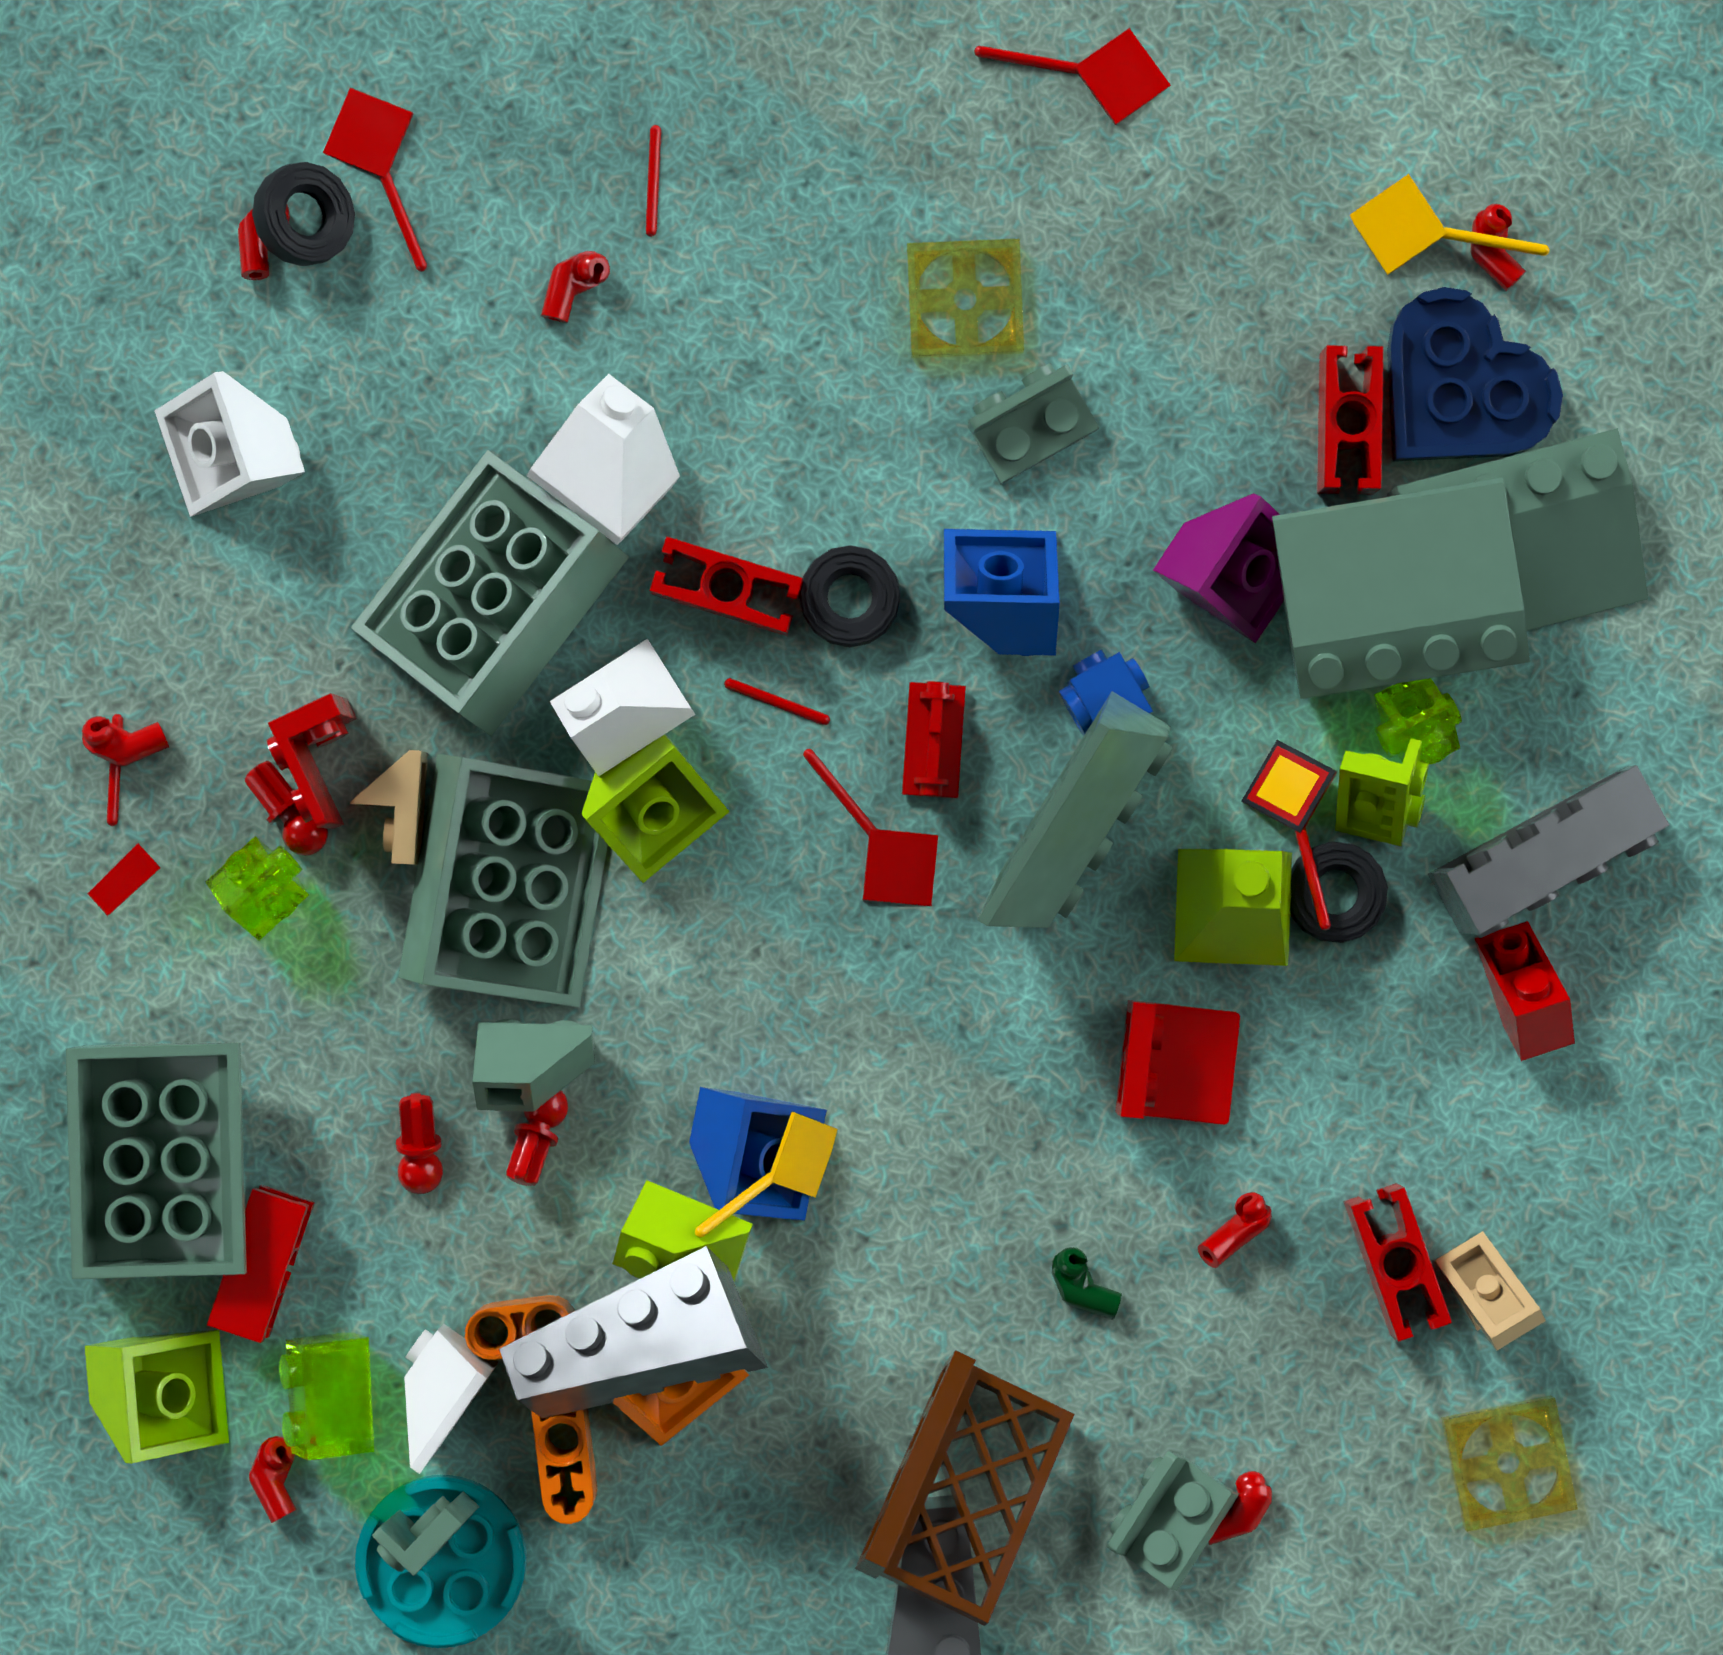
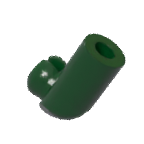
(1078, 1288)

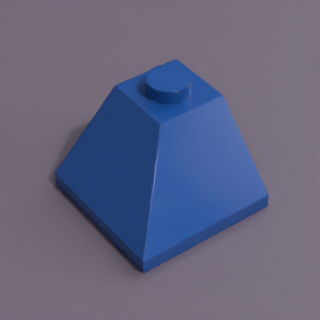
(1004, 587)
(737, 1144)

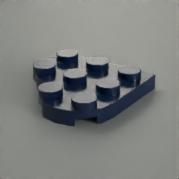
(1463, 386)

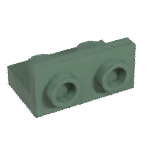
(1032, 422)
(1171, 1518)
(414, 1544)

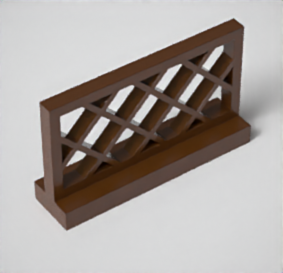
(919, 1470)

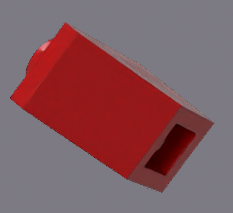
(1526, 991)

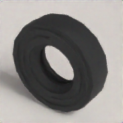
(272, 222)
(857, 562)
(1370, 897)

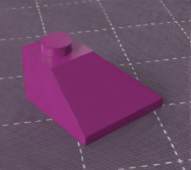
(1228, 565)

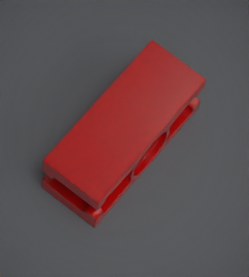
(1366, 403)
(719, 563)
(274, 1232)
(1418, 1272)

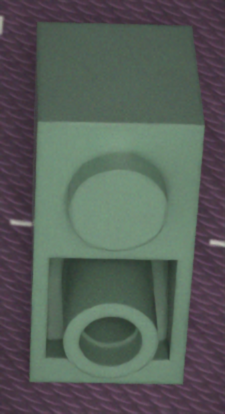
(528, 1063)

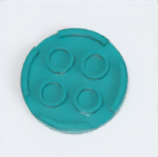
(467, 1581)

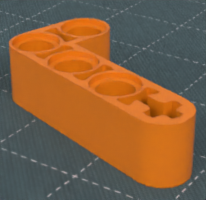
(520, 1321)

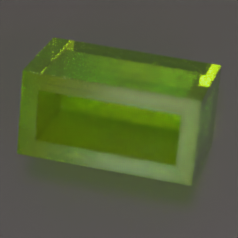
(327, 1396)

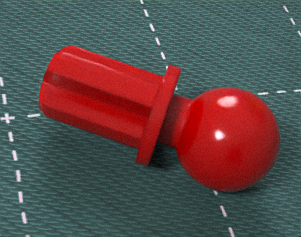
(276, 798)
(535, 1140)
(420, 1168)

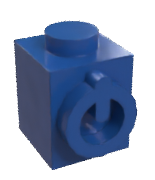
(1096, 680)

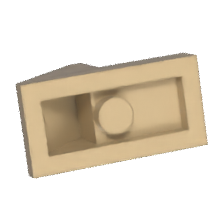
(403, 788)
(1490, 1291)

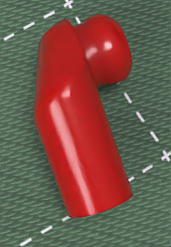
(252, 250)
(1493, 260)
(570, 279)
(119, 745)
(1251, 1219)
(269, 1475)
(1247, 1509)

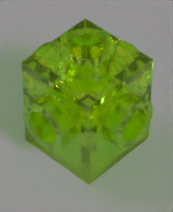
(1418, 713)
(258, 887)

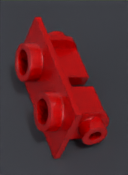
(933, 739)

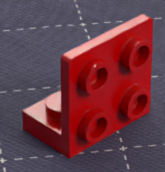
(313, 723)
(1177, 1062)

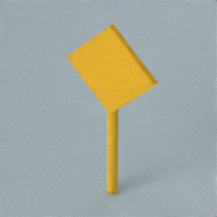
(1403, 224)
(797, 1166)

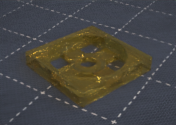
(963, 254)
(1459, 1429)

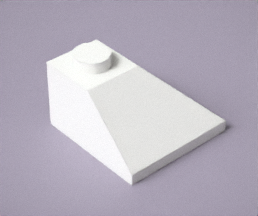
(226, 444)
(608, 460)
(622, 707)
(439, 1389)

